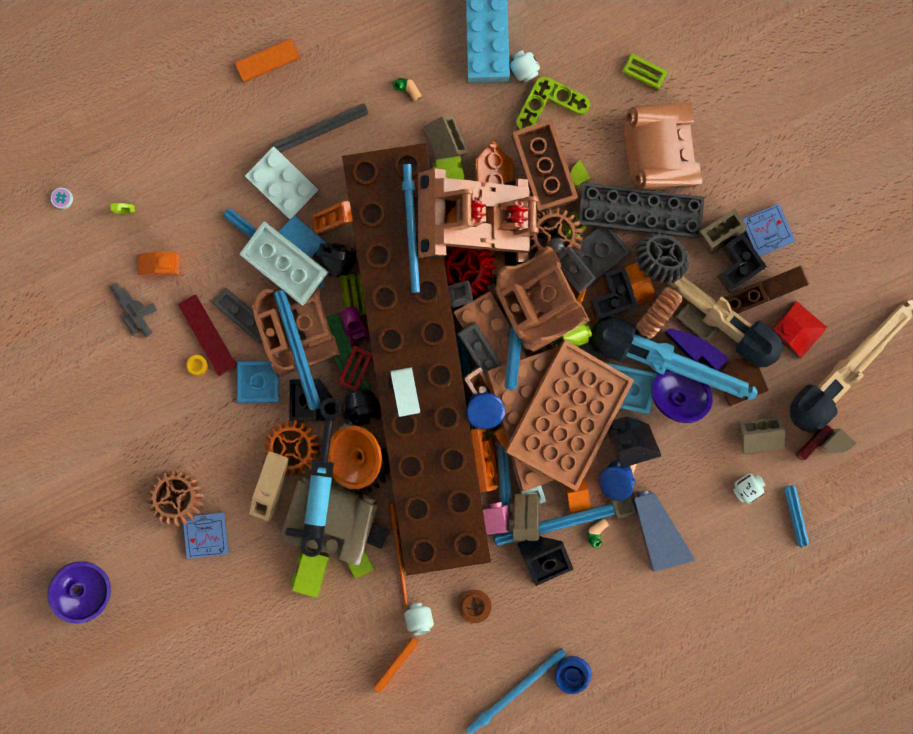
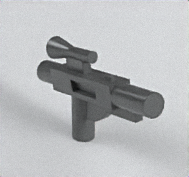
(134, 309)

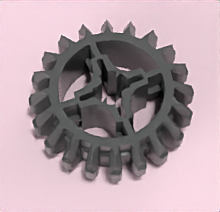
(662, 257)

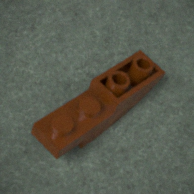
(767, 290)

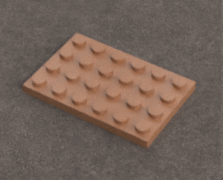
(515, 403)
(569, 415)

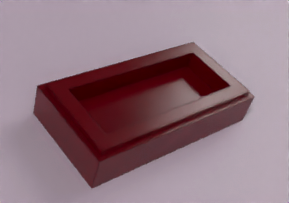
(814, 442)

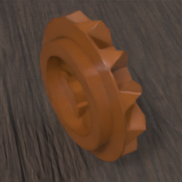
(469, 614)

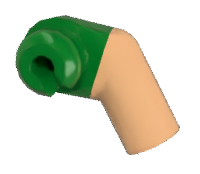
(408, 86)
(594, 533)

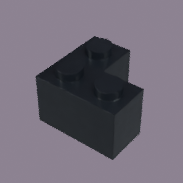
(745, 260)
(620, 296)

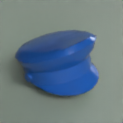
(485, 410)
(616, 482)
(573, 675)

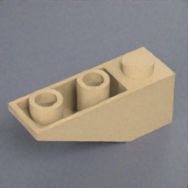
(269, 487)

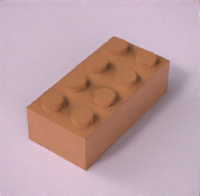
(544, 166)
(489, 320)

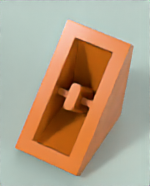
(640, 284)
(578, 499)

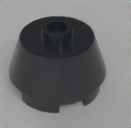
(336, 259)
(360, 407)

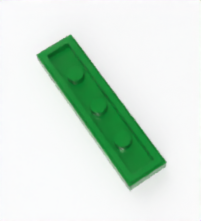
(345, 350)

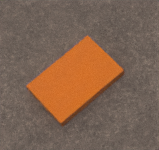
(485, 460)

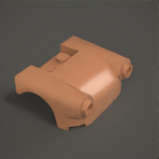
(661, 146)
(539, 300)
(311, 325)

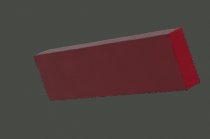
(207, 335)

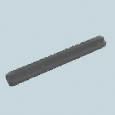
(320, 128)

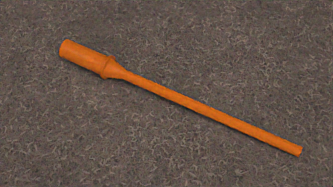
(395, 526)

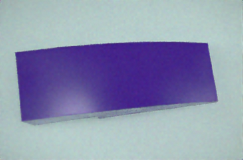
(697, 348)

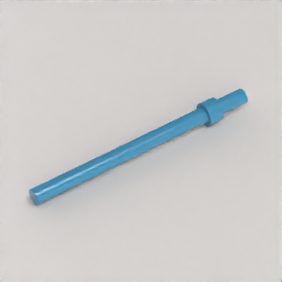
(408, 187)
(484, 717)

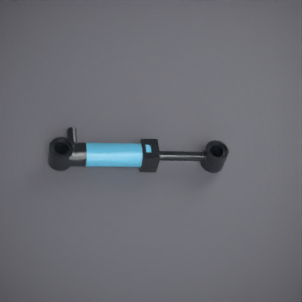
(318, 489)

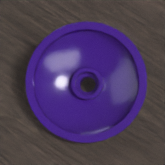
(693, 397)
(85, 602)

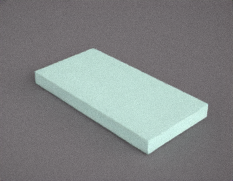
(283, 263)

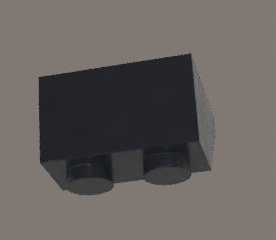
(632, 441)

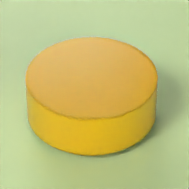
(197, 365)

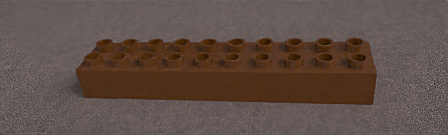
(431, 449)

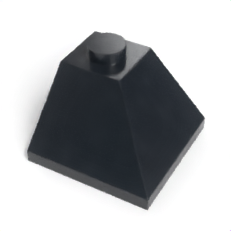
(298, 404)
(545, 559)

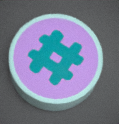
(61, 198)

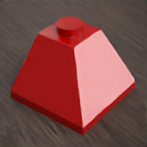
(799, 329)

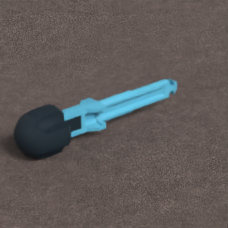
(618, 339)

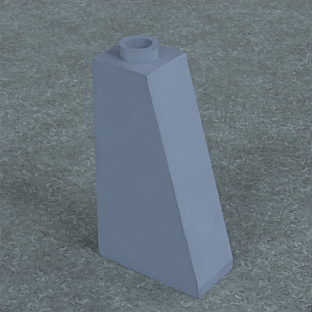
(661, 538)

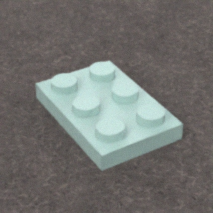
(281, 182)

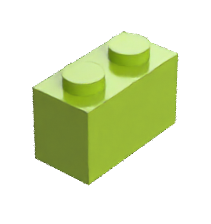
(310, 574)

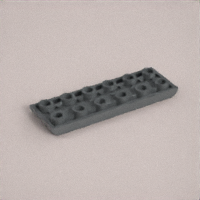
(641, 210)

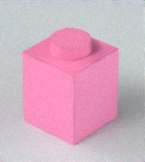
(497, 518)

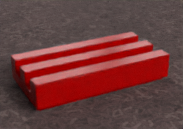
(362, 352)

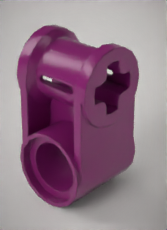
(354, 325)

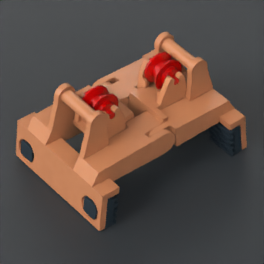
(486, 216)

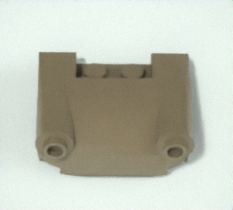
(347, 521)

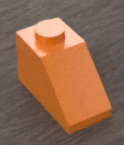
(159, 263)

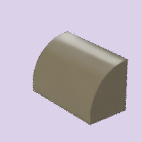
(445, 138)
(722, 231)
(762, 435)
(836, 442)

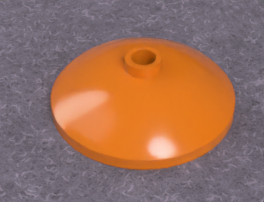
(346, 451)

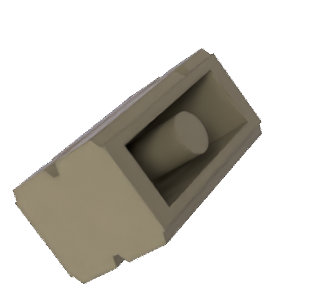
(525, 517)

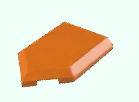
(494, 165)

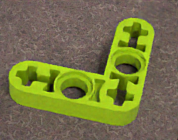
(551, 95)

